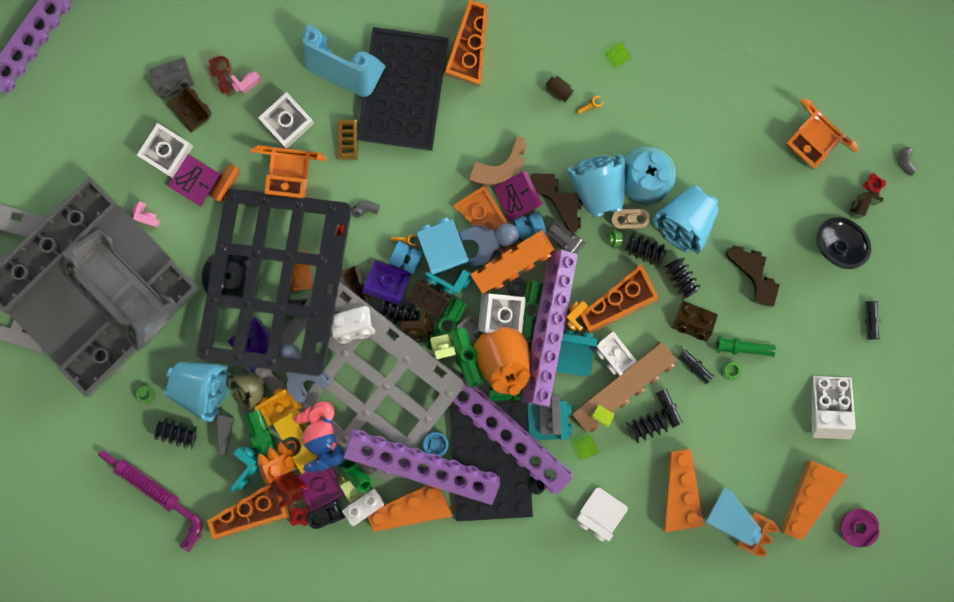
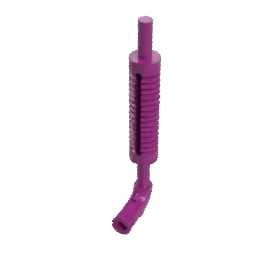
(157, 494)

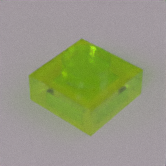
(618, 55)
(586, 447)

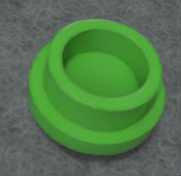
(614, 238)
(731, 370)
(144, 394)

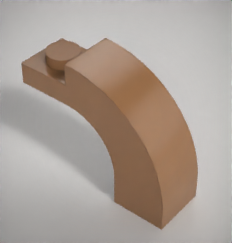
(495, 175)

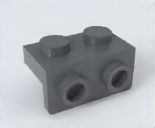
(171, 77)

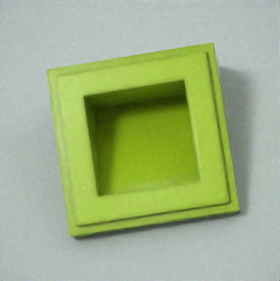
(602, 416)

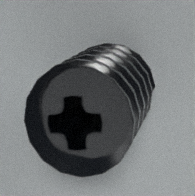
(645, 249)
(682, 278)
(397, 312)
(647, 426)
(176, 433)

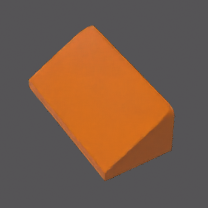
(225, 182)

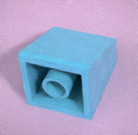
(442, 246)
(734, 519)

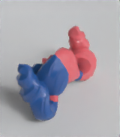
(320, 437)

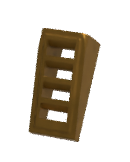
(347, 156)

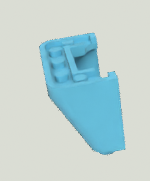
(356, 76)

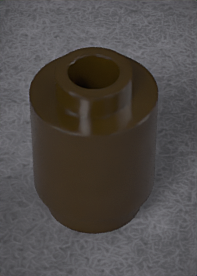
(559, 88)

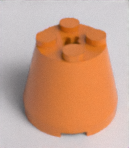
(504, 360)

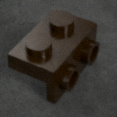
(190, 109)
(860, 206)
(353, 280)
(428, 299)
(695, 321)
(418, 330)

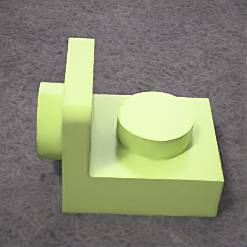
(442, 346)
(348, 489)

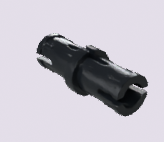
(872, 320)
(696, 366)
(669, 408)

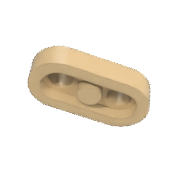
(630, 219)

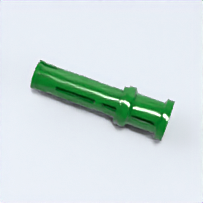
(736, 346)

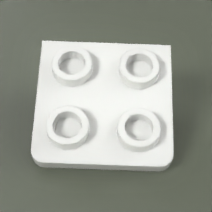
(601, 514)

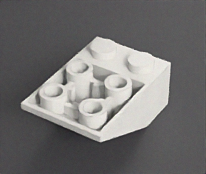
(832, 408)

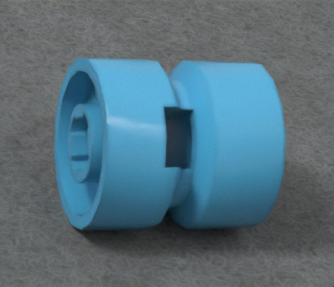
(529, 226)
(400, 254)
(436, 443)

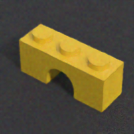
(288, 428)

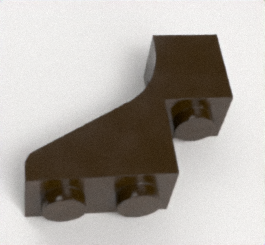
(565, 203)
(752, 266)

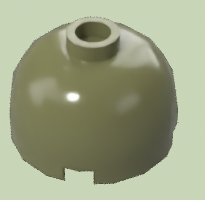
(247, 389)

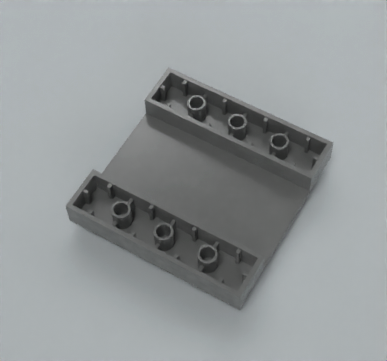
(56, 311)

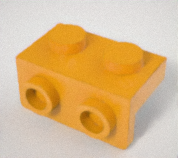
(575, 310)
(277, 406)

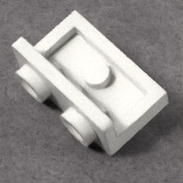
(352, 325)
(615, 353)
(363, 507)

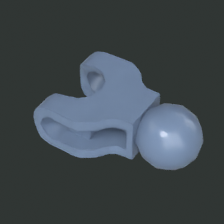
(489, 241)
(296, 381)

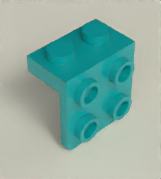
(460, 282)
(576, 353)
(534, 422)
(248, 456)

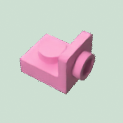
(249, 81)
(147, 218)

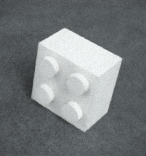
(286, 120)
(165, 150)
(500, 311)

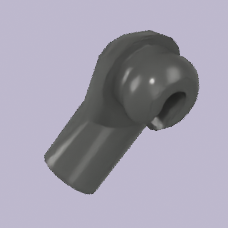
(905, 160)
(364, 207)

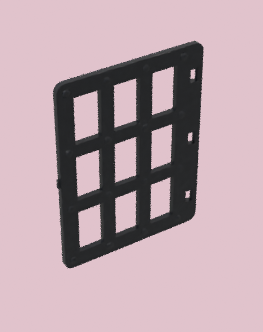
(322, 305)

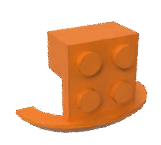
(817, 137)
(287, 170)

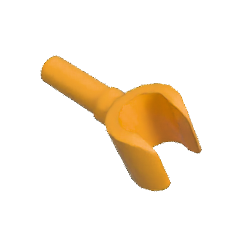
(591, 105)
(404, 239)

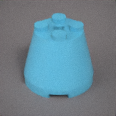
(600, 183)
(642, 186)
(688, 219)
(198, 387)

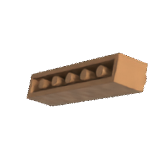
(626, 385)

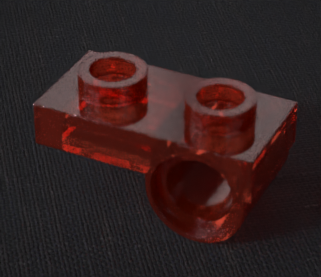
(223, 85)

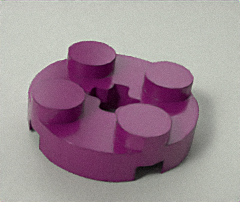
(870, 527)

